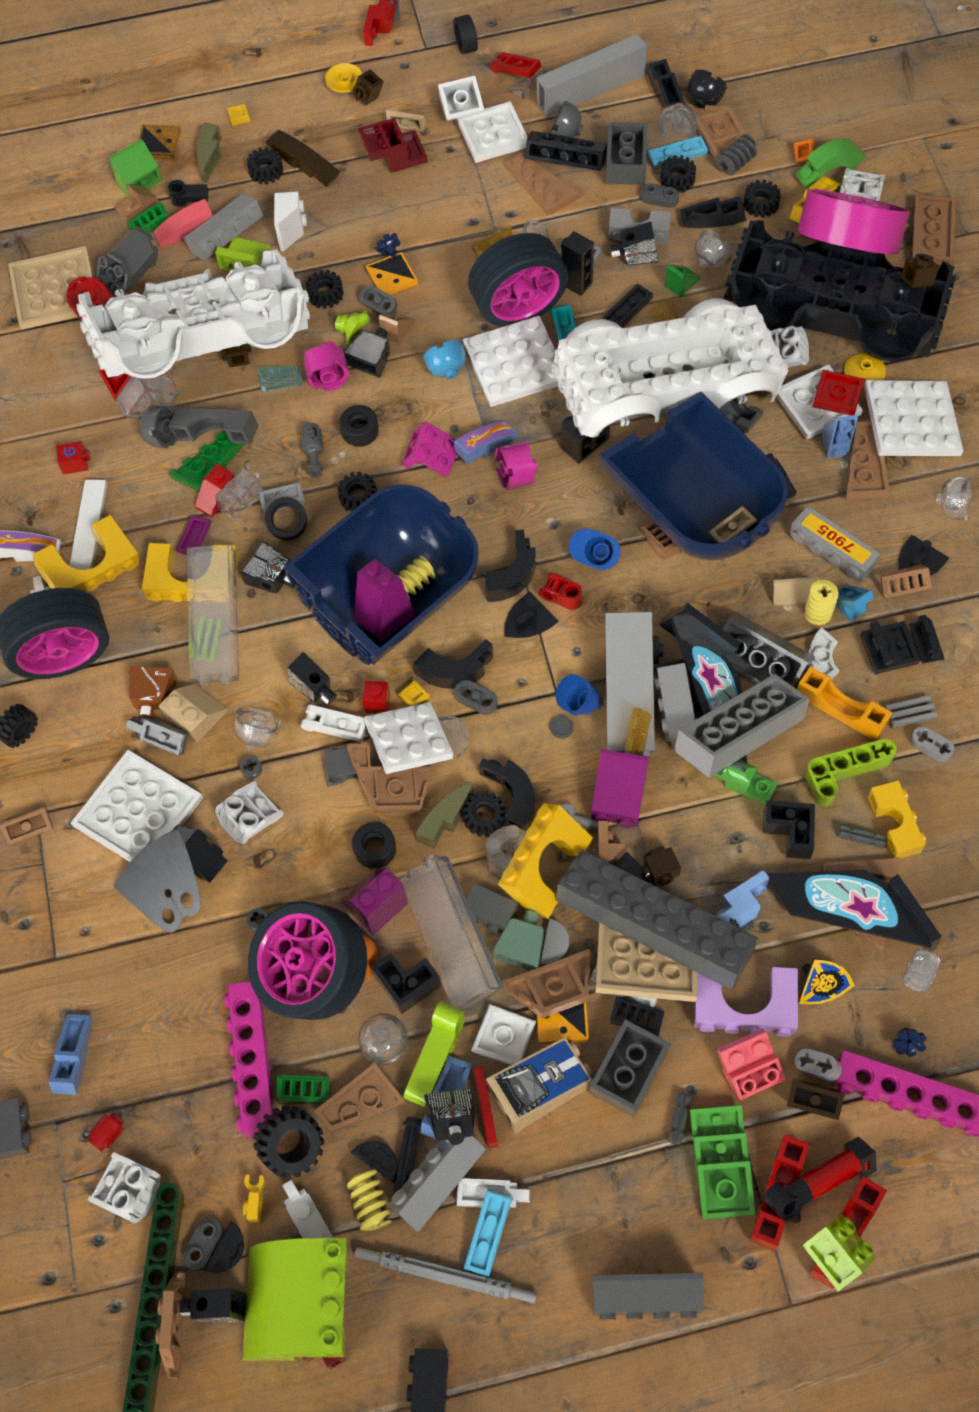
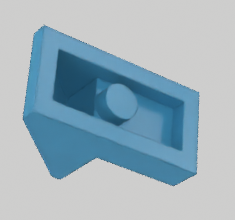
(853, 601)

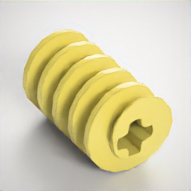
(415, 574)
(821, 602)
(368, 1201)

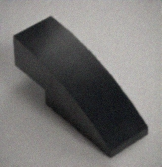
(664, 83)
(714, 213)

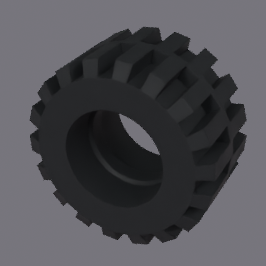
(302, 1155)

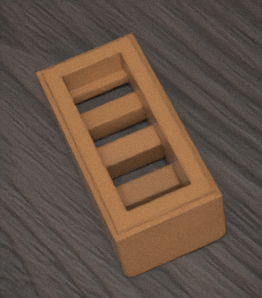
(663, 551)
(920, 584)

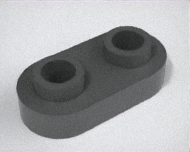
(659, 195)
(380, 300)
(477, 697)
(203, 1244)

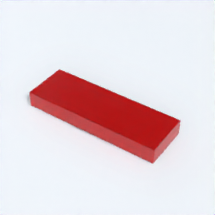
(485, 1107)

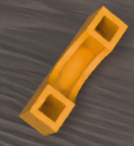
(863, 717)

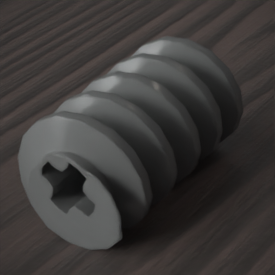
(736, 154)

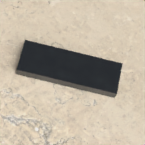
(629, 305)

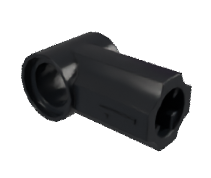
(182, 193)

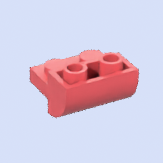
(750, 1064)

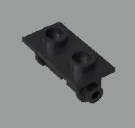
(926, 640)

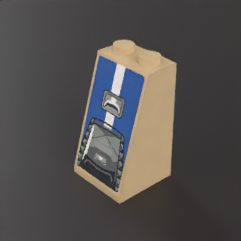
(539, 1084)

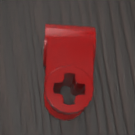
(558, 591)

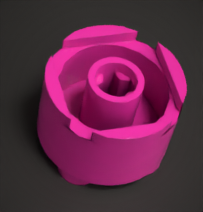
(326, 366)
(515, 465)

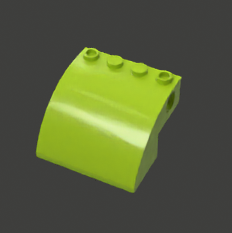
(295, 1299)

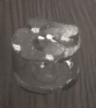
(499, 845)

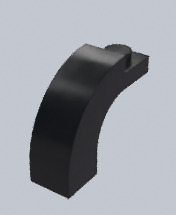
(514, 579)
(448, 673)
(518, 783)

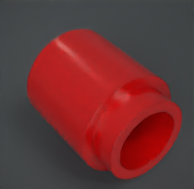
(106, 1131)

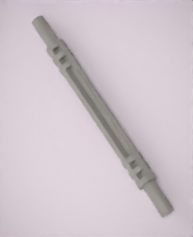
(445, 1274)

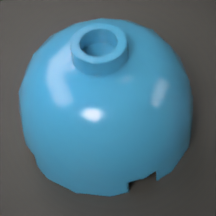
(446, 360)

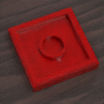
(838, 392)

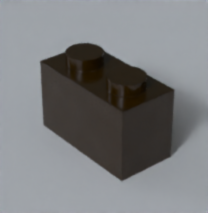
(816, 1098)

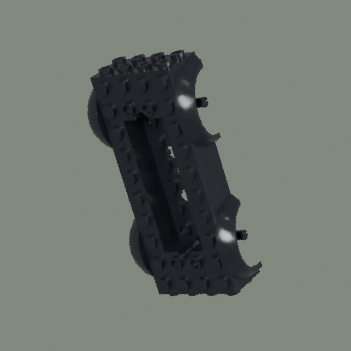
(886, 318)

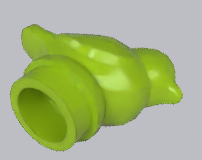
(351, 324)

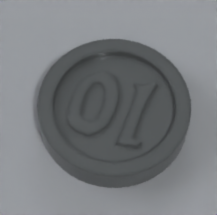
(561, 727)

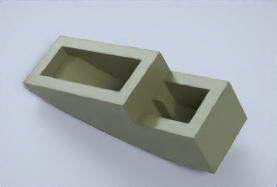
(208, 149)
(444, 816)

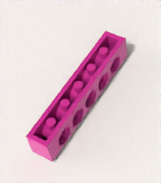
(238, 996)
(901, 1082)

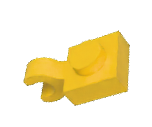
(254, 1204)

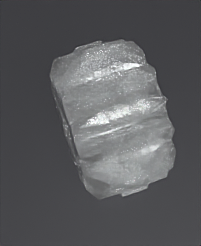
(921, 970)

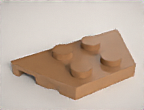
(717, 127)
(553, 985)
(171, 1330)

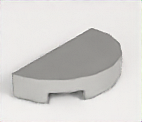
(555, 944)

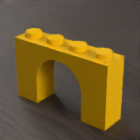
(119, 558)
(158, 578)
(522, 875)

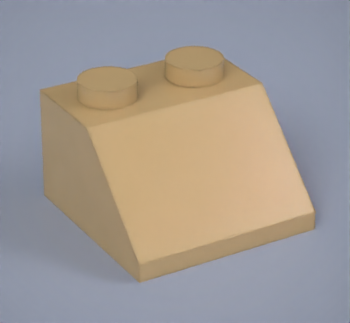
(192, 710)

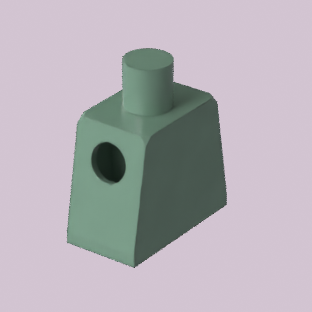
(521, 942)

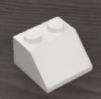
(460, 98)
(289, 218)

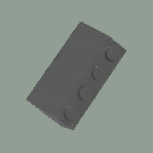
(765, 653)
(647, 1294)

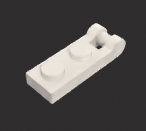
(334, 723)

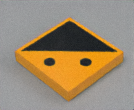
(392, 274)
(568, 1023)

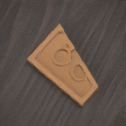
(360, 1099)

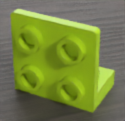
(242, 251)
(840, 1252)

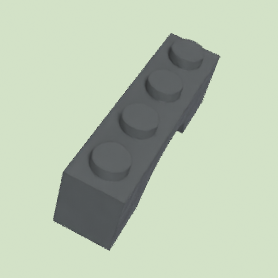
(190, 423)

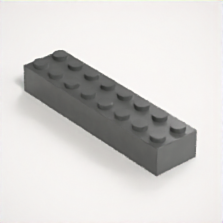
(656, 919)

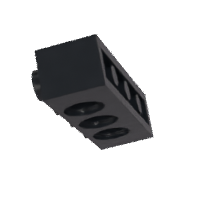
(566, 150)

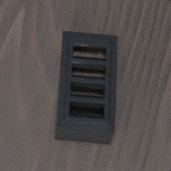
(639, 1007)

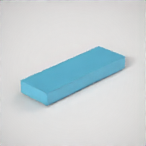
(688, 148)
(488, 1232)

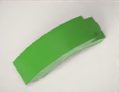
(829, 156)

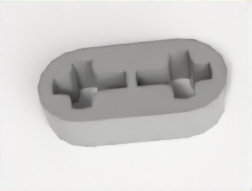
(932, 744)
(815, 1069)

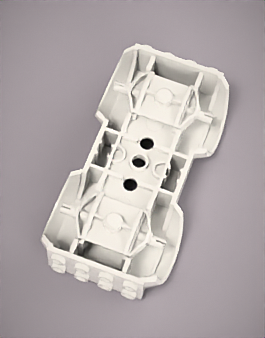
(195, 317)
(605, 364)

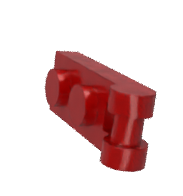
(515, 65)

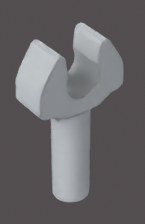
(583, 821)

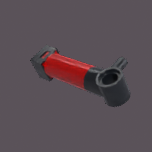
(789, 1198)

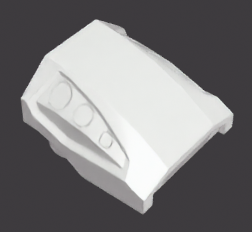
(862, 184)
(792, 345)
(247, 813)
(126, 1189)

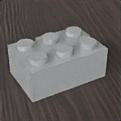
(674, 700)

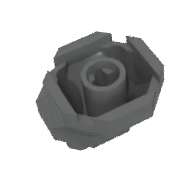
(127, 261)

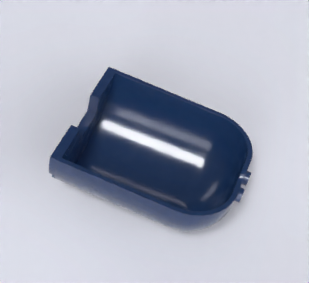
(698, 476)
(394, 529)

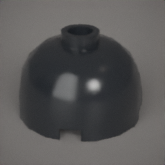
(705, 89)

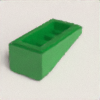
(156, 212)
(282, 1080)

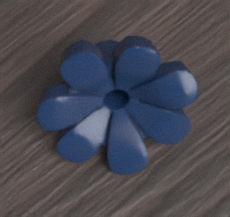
(388, 245)
(909, 1041)

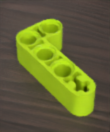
(877, 754)
(446, 1028)

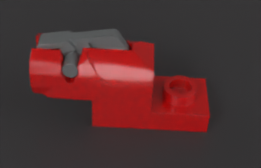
(380, 19)

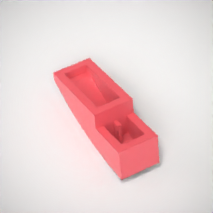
(182, 223)

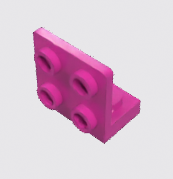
(431, 448)

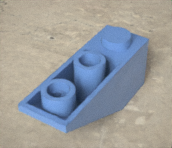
(838, 435)

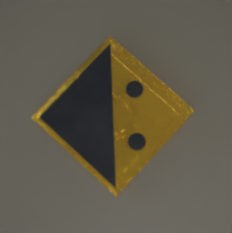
(161, 140)

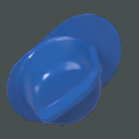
(594, 549)
(577, 695)

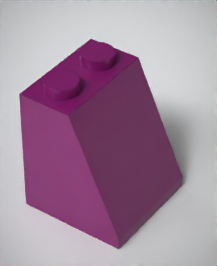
(381, 601)
(619, 788)
(376, 900)

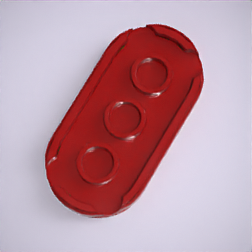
(98, 292)

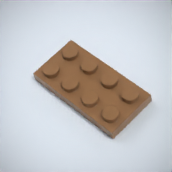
(934, 227)

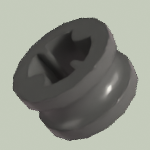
(257, 769)
(253, 913)

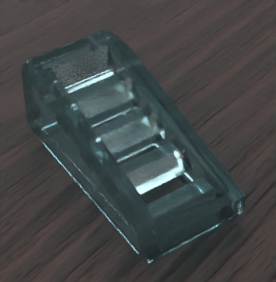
(278, 371)

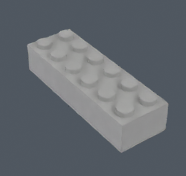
(741, 725)

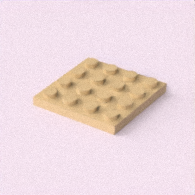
(42, 285)
(638, 971)

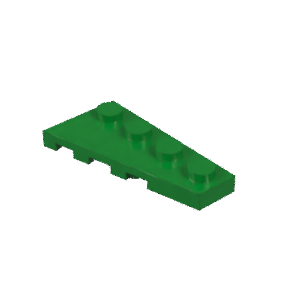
(210, 455)

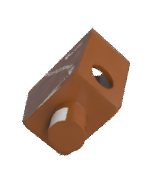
(150, 687)

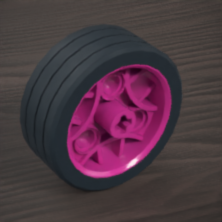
(517, 279)
(52, 633)
(307, 961)

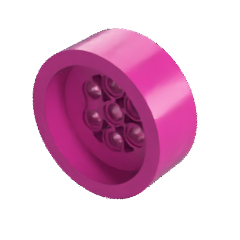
(853, 221)

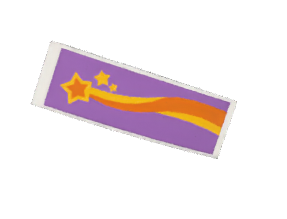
(24, 544)

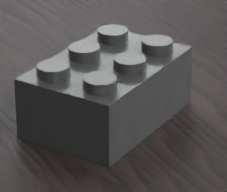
(626, 153)
(629, 1068)

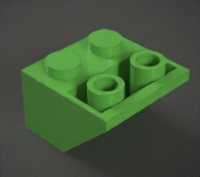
(135, 167)

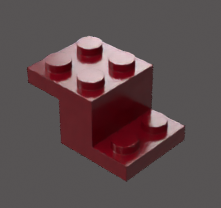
(388, 142)

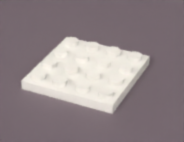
(512, 360)
(913, 418)
(135, 806)

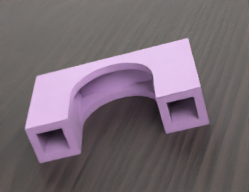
(778, 1017)

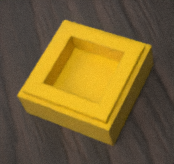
(238, 114)
(414, 694)

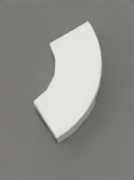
(822, 648)

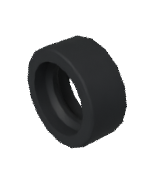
(465, 34)
(286, 502)

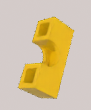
(891, 801)

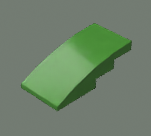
(722, 1162)

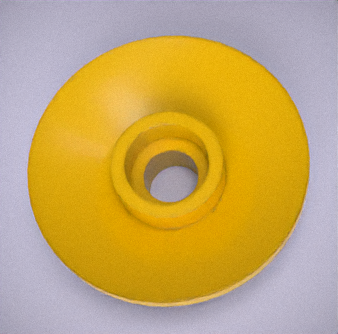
(342, 77)
(865, 367)

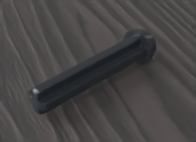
(407, 1151)

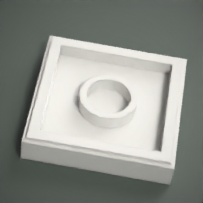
(503, 1036)

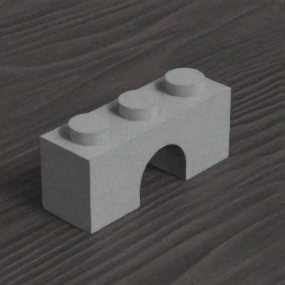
(621, 220)

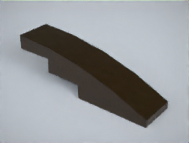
(304, 157)

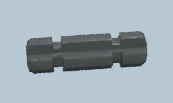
(862, 836)
(679, 1119)

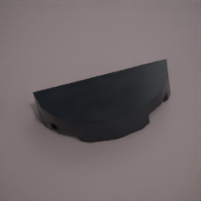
(378, 1157)
(228, 1250)

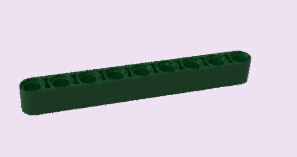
(148, 1293)

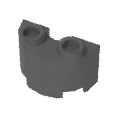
(741, 416)
(338, 766)

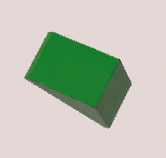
(680, 279)

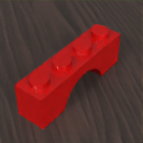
(786, 1167)
(860, 1210)

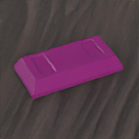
(194, 534)

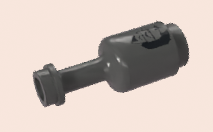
(312, 446)

